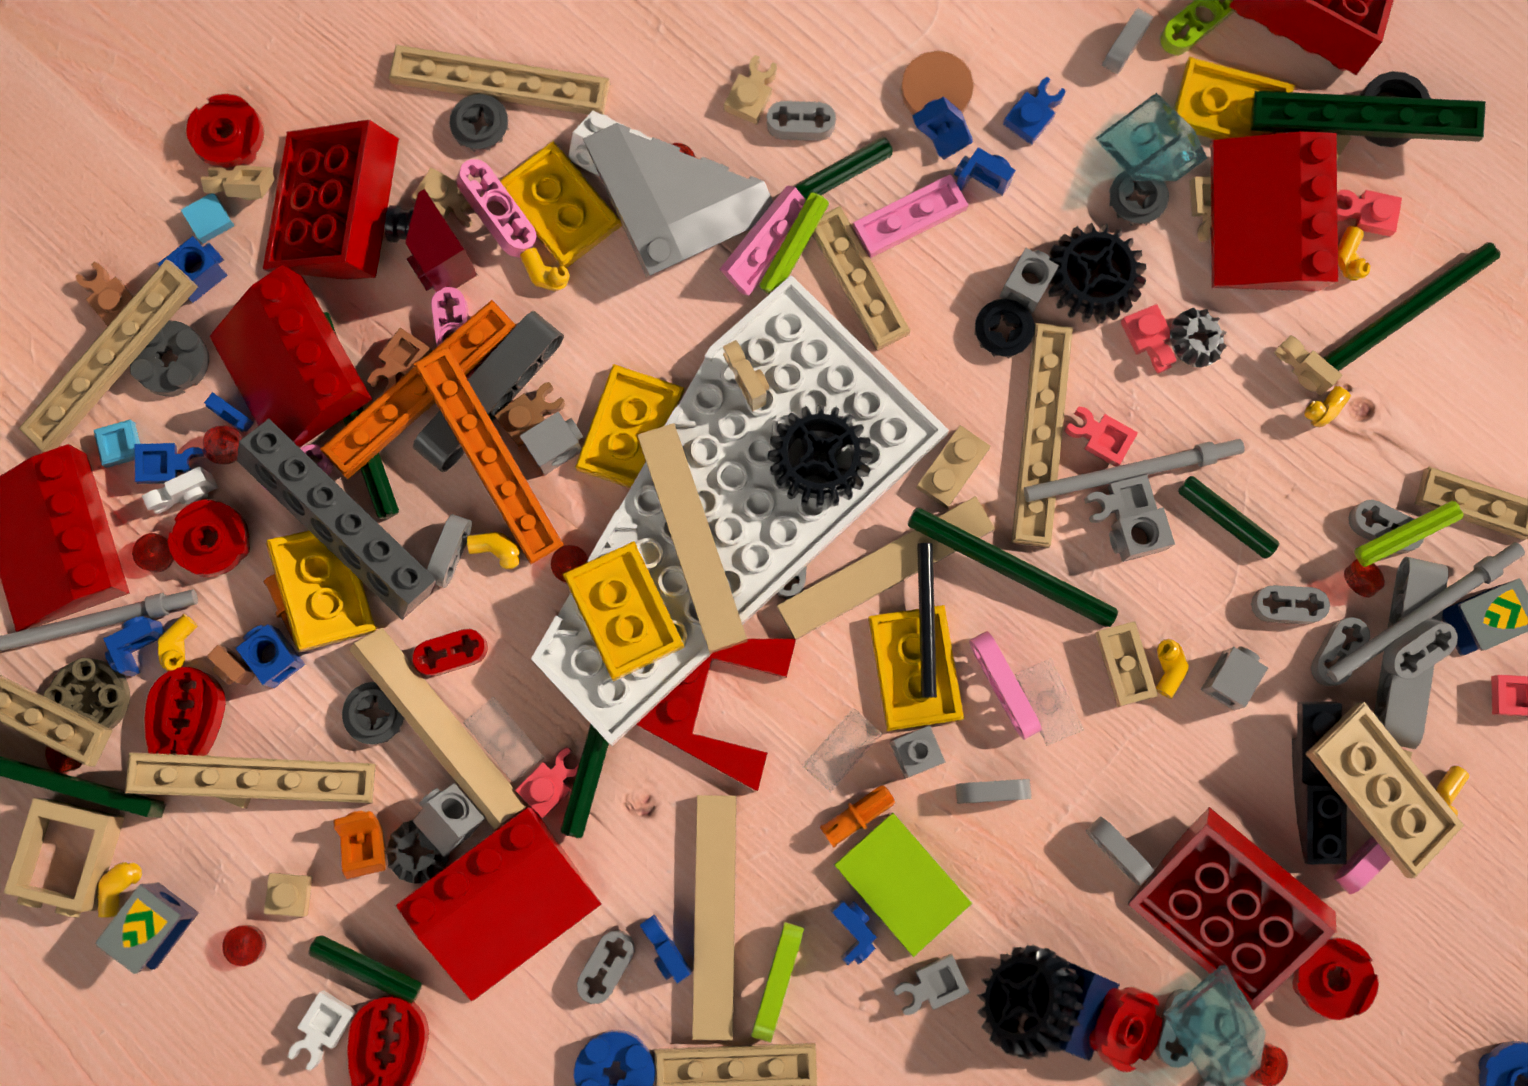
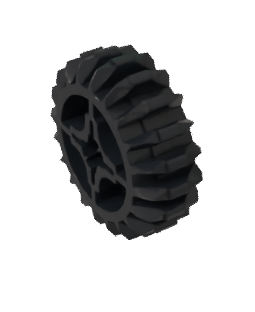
(1081, 265)
(832, 446)
(1050, 995)

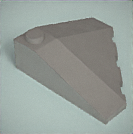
(670, 199)

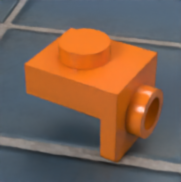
(360, 844)

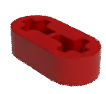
(446, 644)

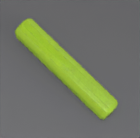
(794, 242)
(1408, 533)

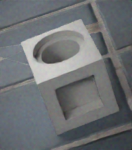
(1022, 291)
(553, 442)
(1154, 525)
(1235, 677)
(917, 752)
(448, 818)

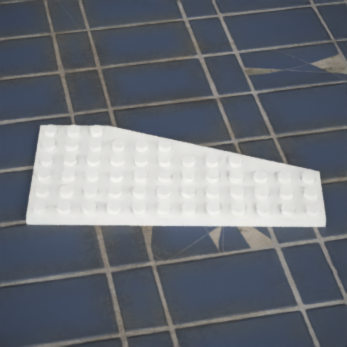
(754, 524)

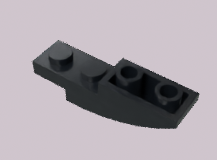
(1318, 806)

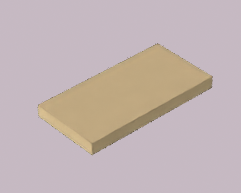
(1385, 790)

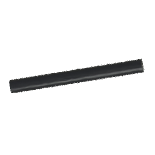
(927, 620)

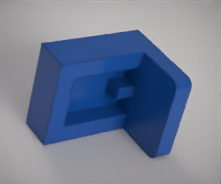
(944, 126)
(986, 168)
(134, 635)
(854, 920)

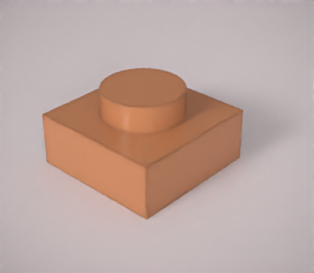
(230, 666)

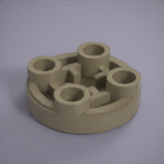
(92, 691)

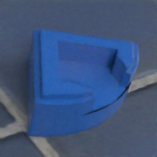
(228, 413)

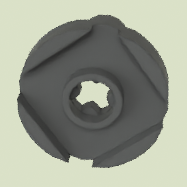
(180, 374)

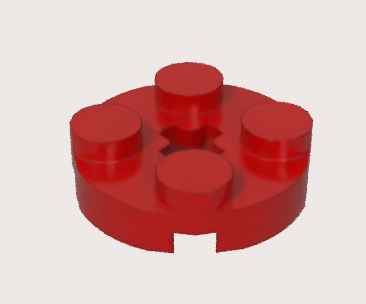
(234, 150)
(189, 530)
(1341, 1001)
(1110, 1036)

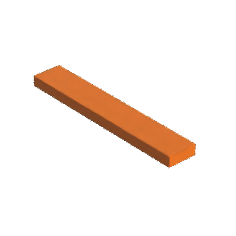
(410, 397)
(488, 454)

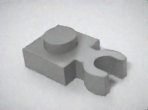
(1125, 499)
(938, 983)

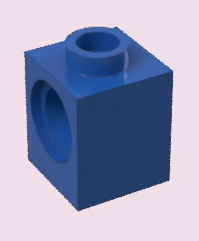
(210, 271)
(281, 666)

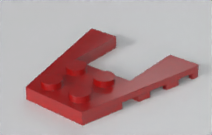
(677, 713)

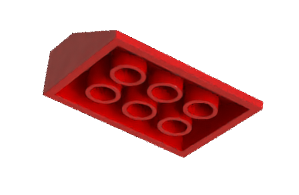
(1334, 29)
(332, 201)
(1274, 211)
(288, 358)
(55, 539)
(499, 904)
(1234, 908)

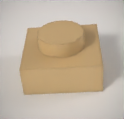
(288, 894)

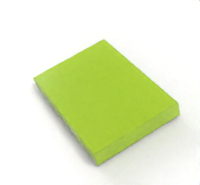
(903, 884)

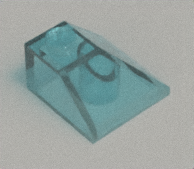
(1153, 143)
(1219, 1030)

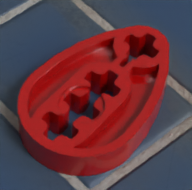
(163, 712)
(365, 1042)

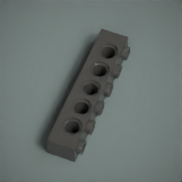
(335, 519)

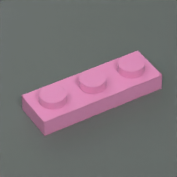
(910, 216)
(756, 251)

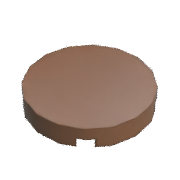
(936, 76)

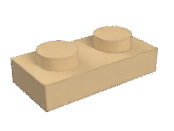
(953, 467)
(1126, 664)

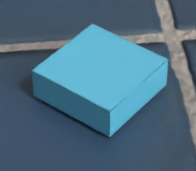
(207, 218)
(117, 443)

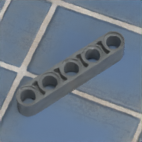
(495, 384)

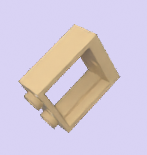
(97, 863)

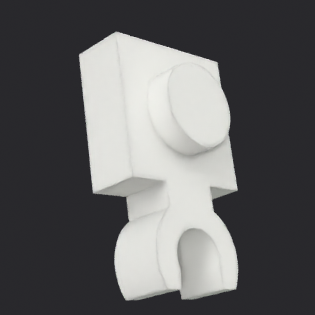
(185, 489)
(324, 1025)

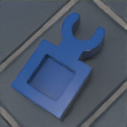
(1033, 113)
(160, 462)
(670, 960)

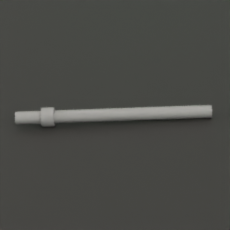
(1202, 454)
(1484, 572)
(153, 606)

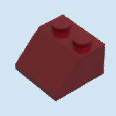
(435, 250)

